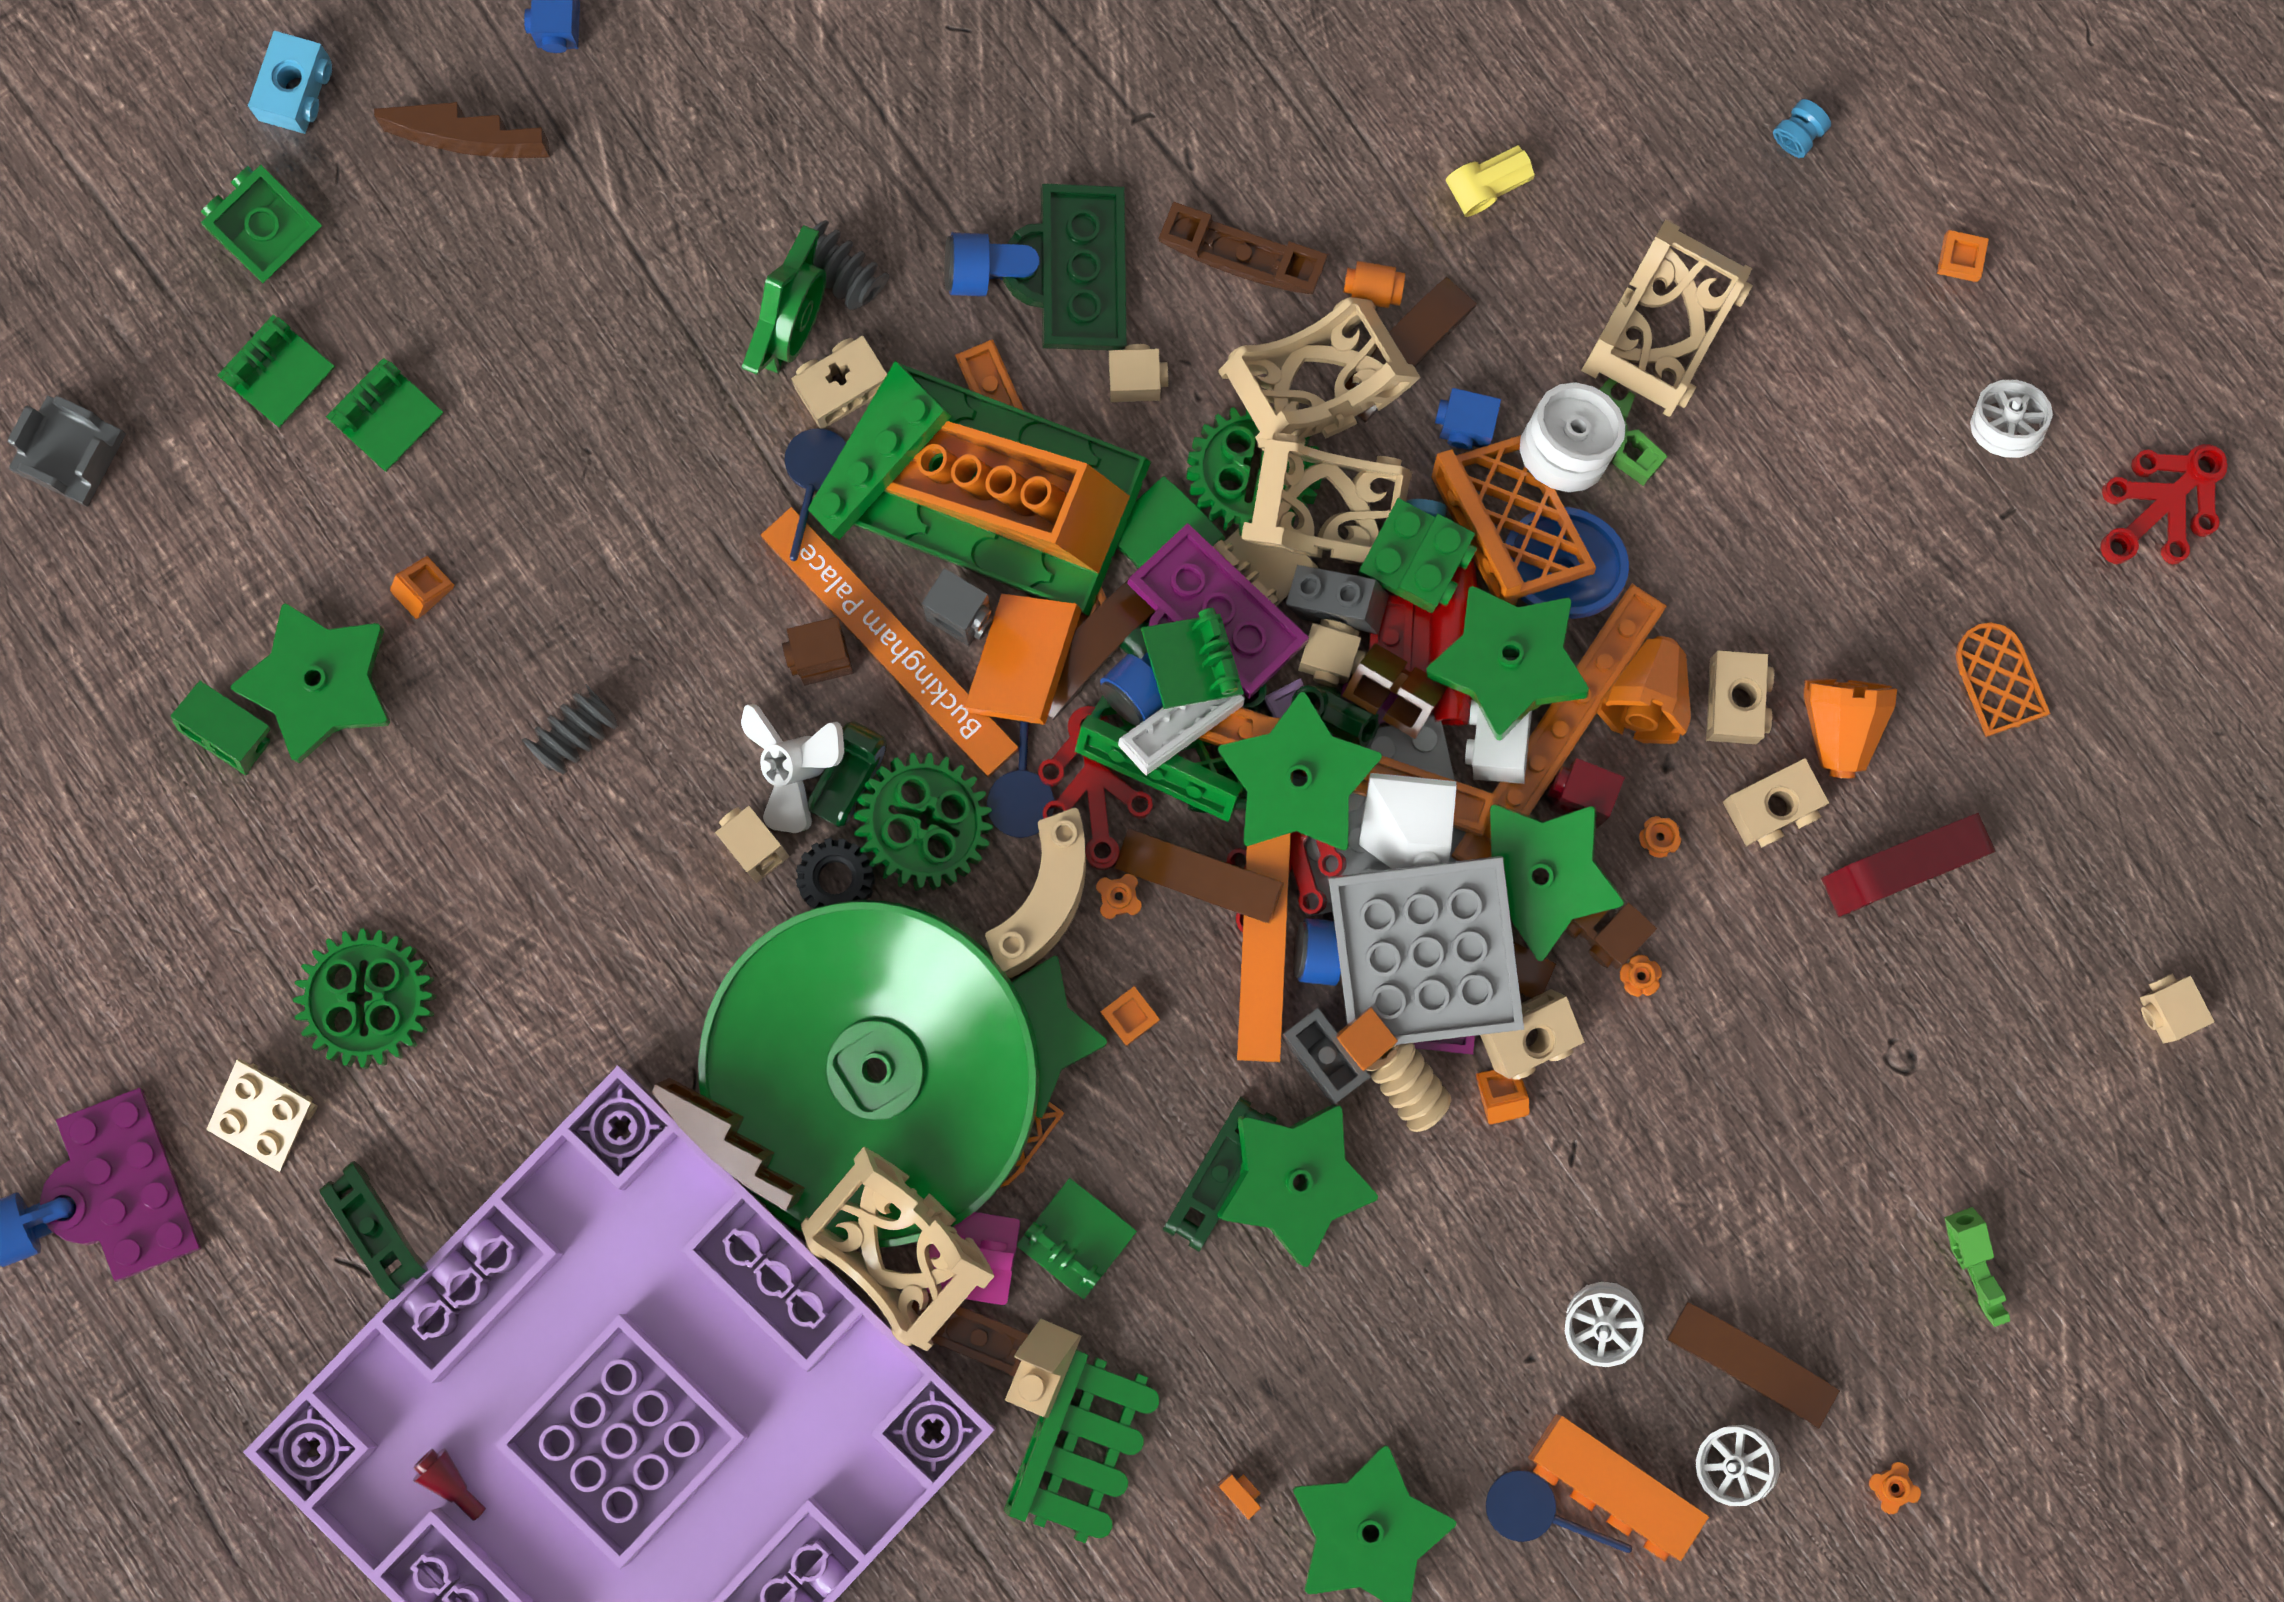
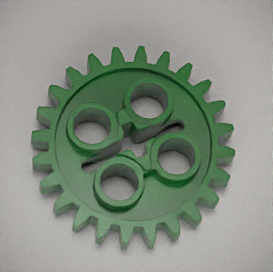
(1215, 463)
(912, 857)
(325, 1000)

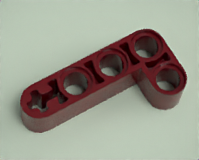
(1908, 864)

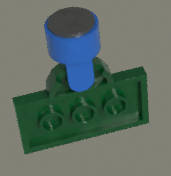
(1064, 265)

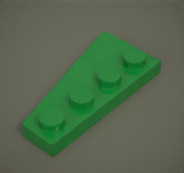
(881, 446)

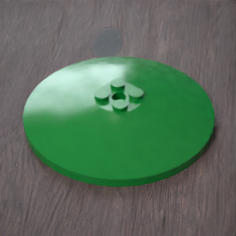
(887, 984)

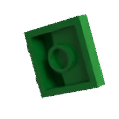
(259, 222)
(1418, 555)

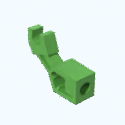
(1652, 456)
(1972, 1249)

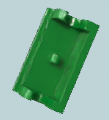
(221, 727)

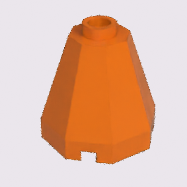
(1650, 694)
(1847, 721)

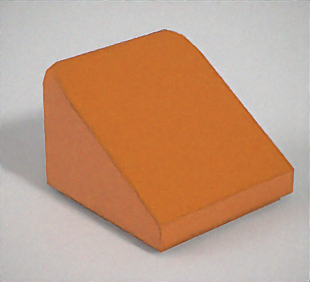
(420, 586)
(1366, 1038)
(1502, 1097)

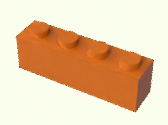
(1618, 1488)

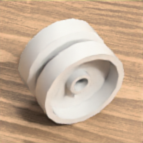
(1572, 437)

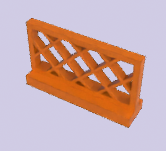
(1493, 555)

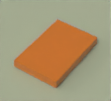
(1023, 658)

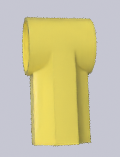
(1479, 185)

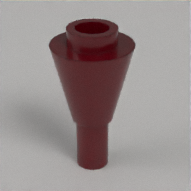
(441, 1477)

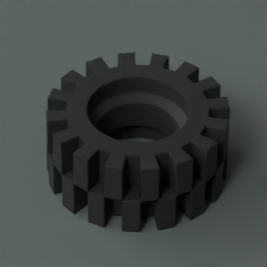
(830, 852)

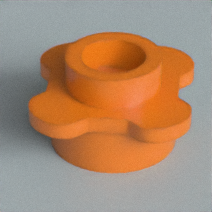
(1129, 902)
(1882, 1484)

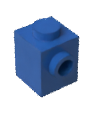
(553, 24)
(1467, 419)

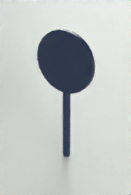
(808, 464)
(1019, 797)
(1524, 1508)

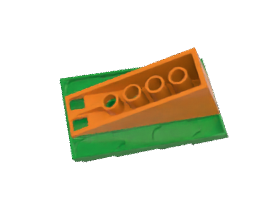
(1012, 497)

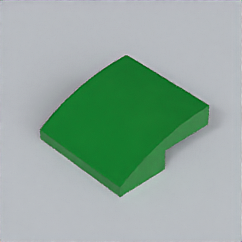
(1158, 518)

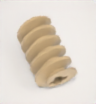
(1411, 1086)

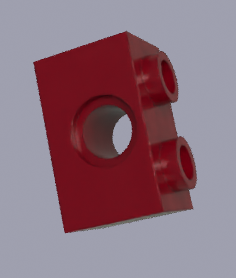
(1585, 786)

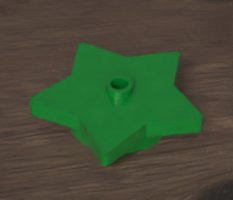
(788, 307)
(1506, 687)
(337, 702)
(1332, 772)
(1575, 879)
(1058, 1031)
(1265, 1186)
(1343, 1509)

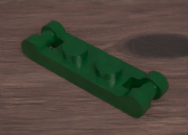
(1213, 1179)
(372, 1230)

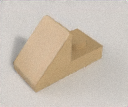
(1042, 1368)

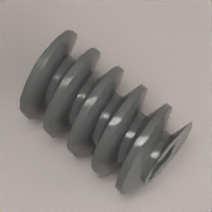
(845, 272)
(572, 731)

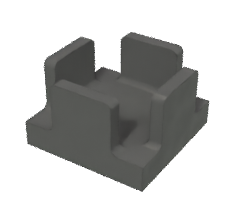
(64, 448)

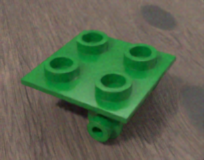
(276, 371)
(384, 414)
(1192, 660)
(1076, 1238)

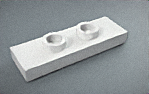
(1173, 730)

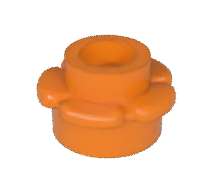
(1660, 825)
(1629, 977)

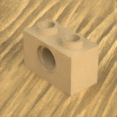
(1724, 718)
(1794, 785)
(751, 842)
(1556, 1037)

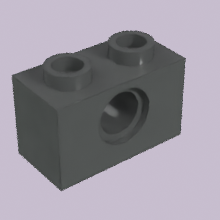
(1337, 597)
(958, 608)
(1324, 1057)

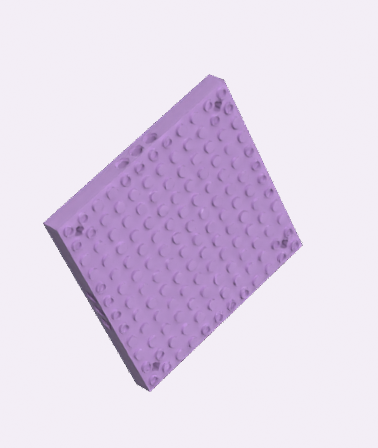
(629, 1389)

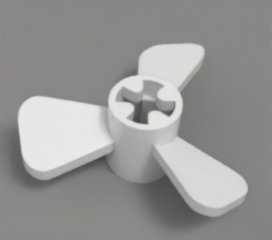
(789, 764)

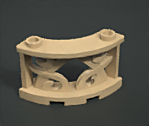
(1616, 350)
(1377, 382)
(1271, 518)
(1053, 901)
(957, 1260)

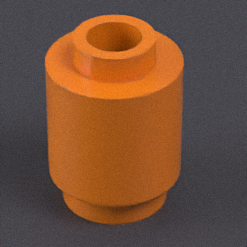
(1375, 283)

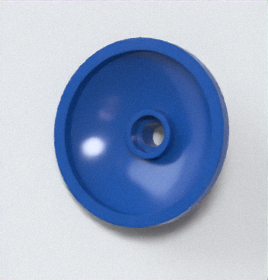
(1587, 594)

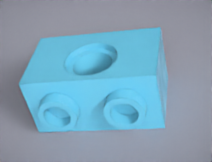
(289, 59)

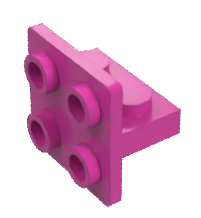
(998, 1242)

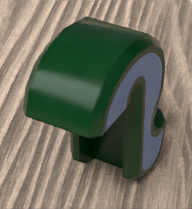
(842, 784)

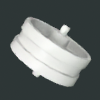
(2013, 399)
(1604, 1324)
(1737, 1465)

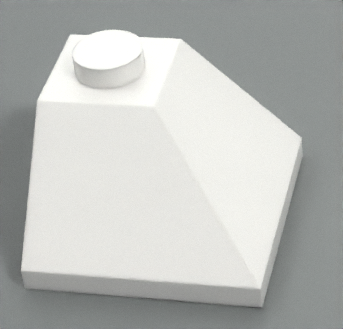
(1408, 820)

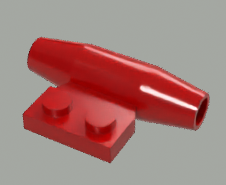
(1424, 636)

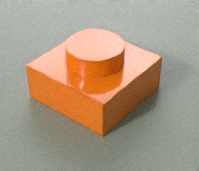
(1962, 256)
(1130, 1016)
(1241, 1493)

